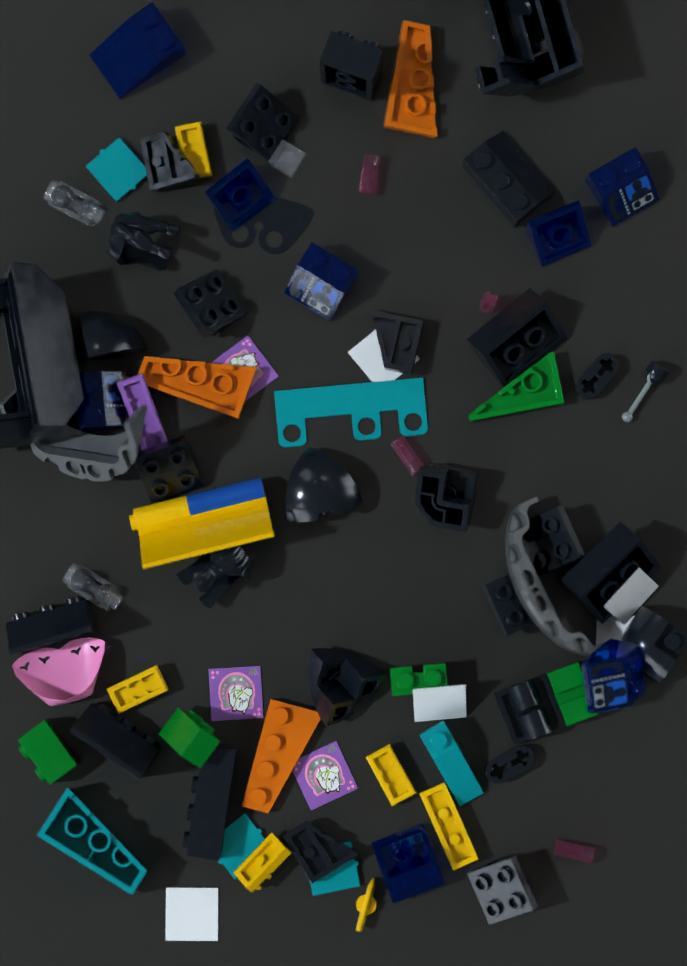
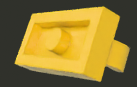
(262, 862)

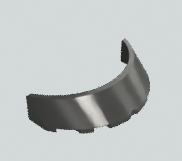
(88, 454)
(531, 590)

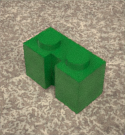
(404, 680)
(569, 692)
(190, 736)
(48, 752)

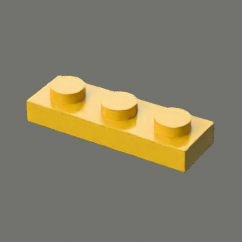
(448, 826)

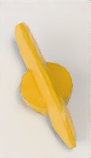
(366, 905)

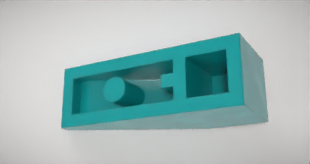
(451, 763)

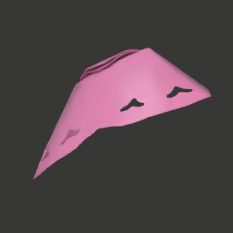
(65, 674)

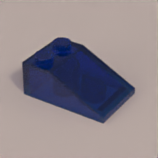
(137, 50)

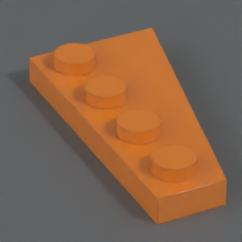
(411, 90)
(202, 383)
(279, 748)

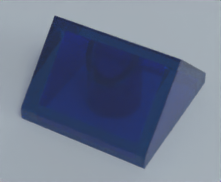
(239, 194)
(559, 233)

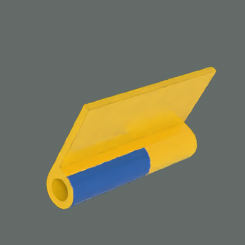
(202, 522)

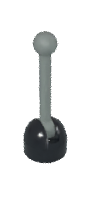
(654, 374)

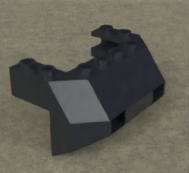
(533, 47)
(40, 356)

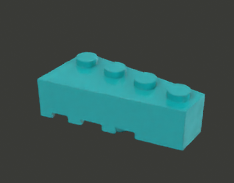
(86, 839)

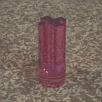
(369, 174)
(488, 302)
(407, 455)
(574, 851)

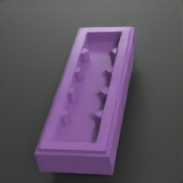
(134, 394)

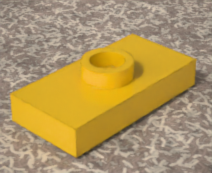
(193, 145)
(137, 689)
(390, 774)

